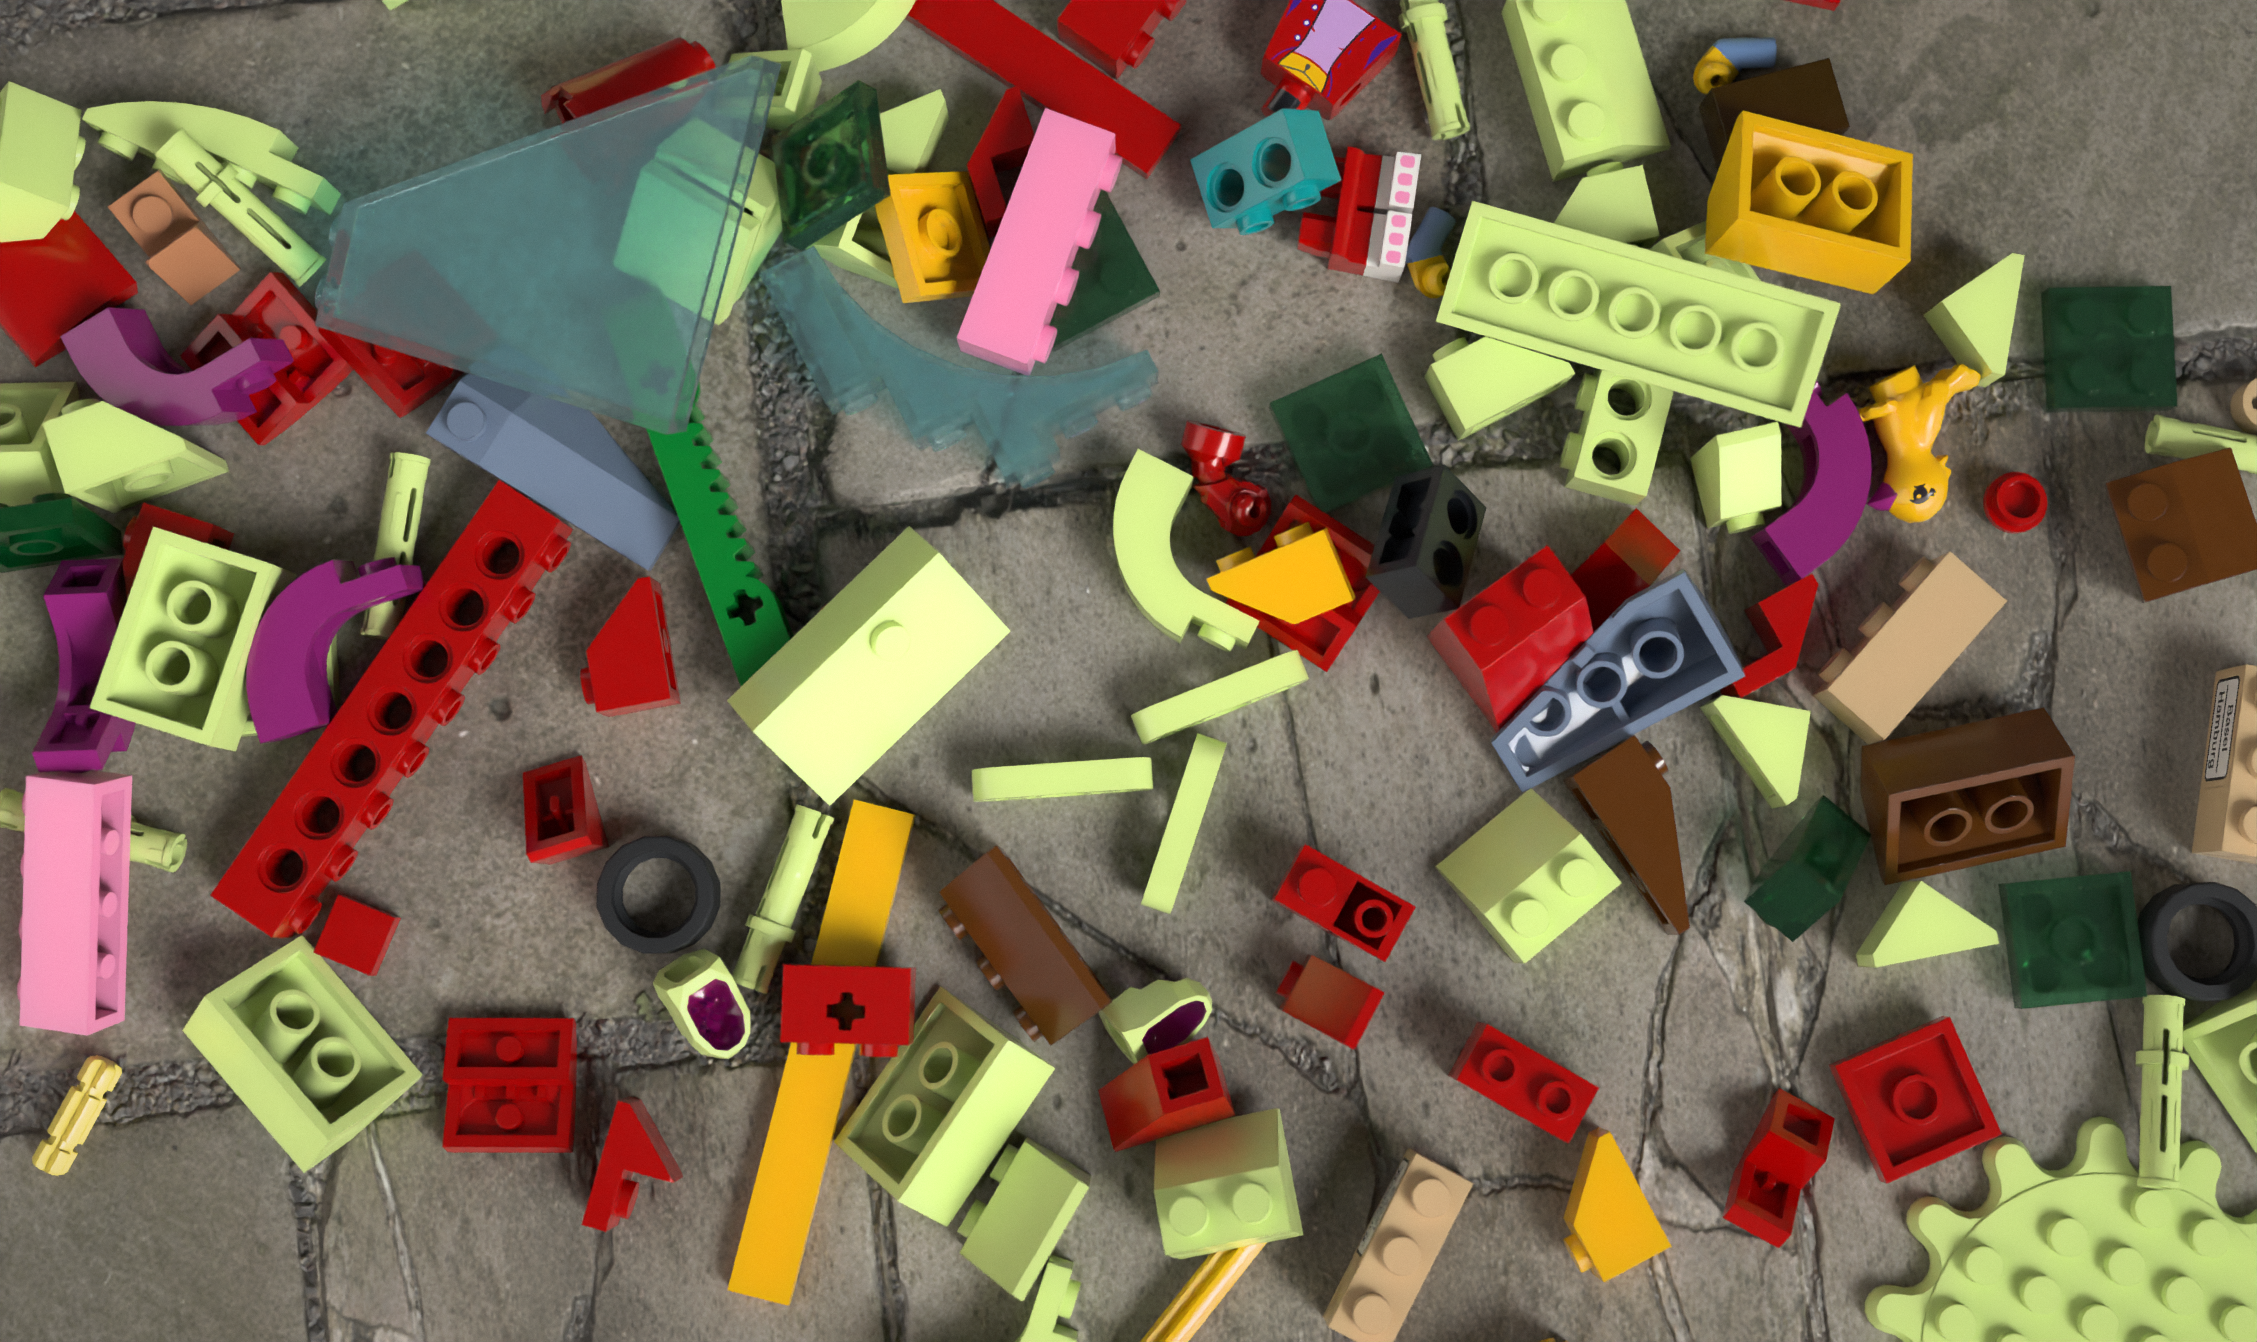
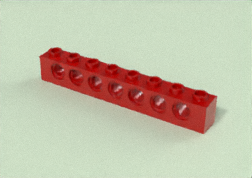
(255, 880)

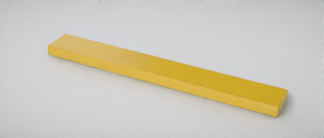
(816, 1084)

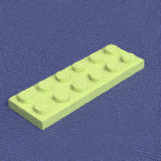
(1638, 313)

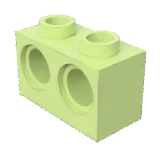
(1631, 437)

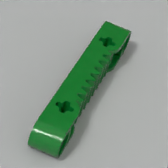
(716, 546)

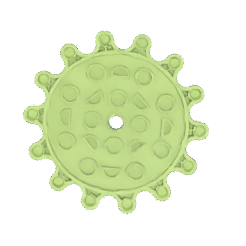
(2080, 1254)

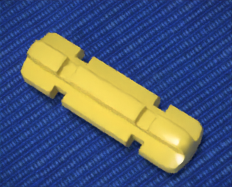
(76, 1115)

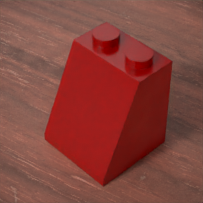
(1514, 635)

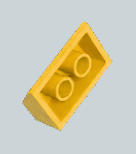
(1811, 204)

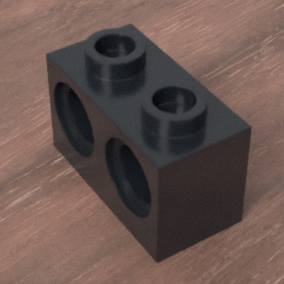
(1426, 542)

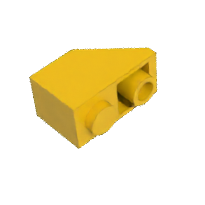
(1288, 582)

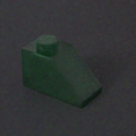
(1808, 870)

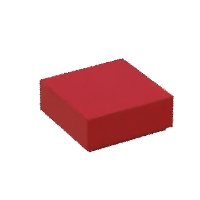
(357, 935)

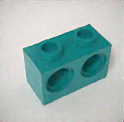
(1251, 174)

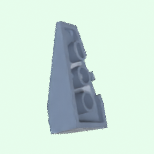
(559, 461)
(1631, 673)

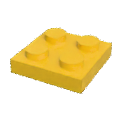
(933, 235)

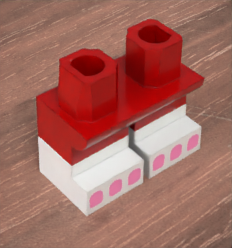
(1370, 217)

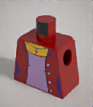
(1325, 55)

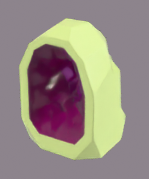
(705, 1003)
(1156, 1016)

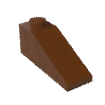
(1636, 820)

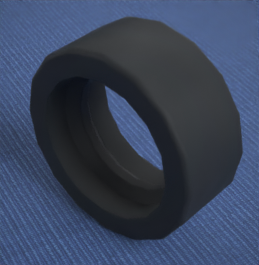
(613, 879)
(2153, 930)

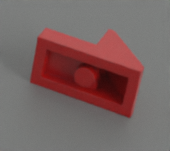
(630, 1147)

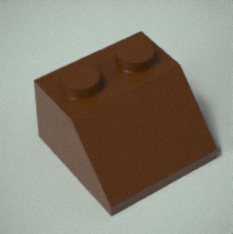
(2185, 524)

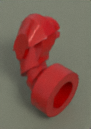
(1234, 501)

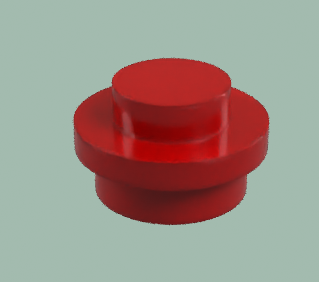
(2015, 502)

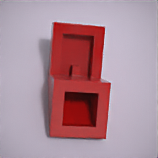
(999, 149)
(1781, 627)
(1776, 1165)

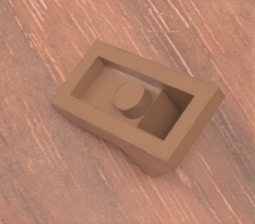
(174, 238)

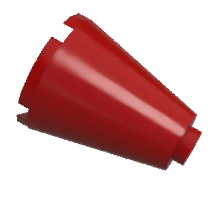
(627, 78)

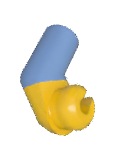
(1729, 56)
(1425, 256)

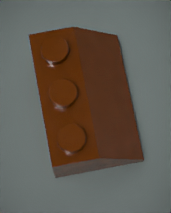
(1967, 795)
(1022, 947)

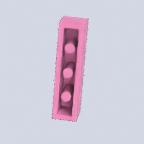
(1038, 243)
(75, 900)

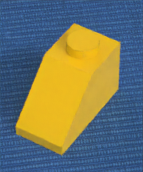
(1609, 1213)

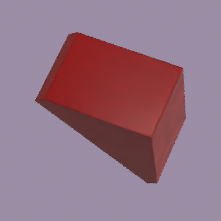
(1623, 566)
(561, 813)

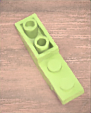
(247, 145)

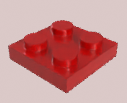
(1915, 1099)

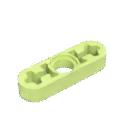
(1219, 697)
(1062, 779)
(1184, 823)

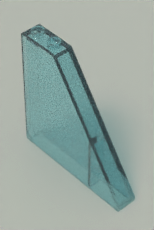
(567, 255)

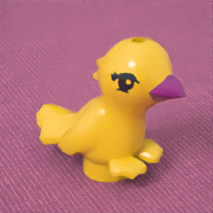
(1907, 423)

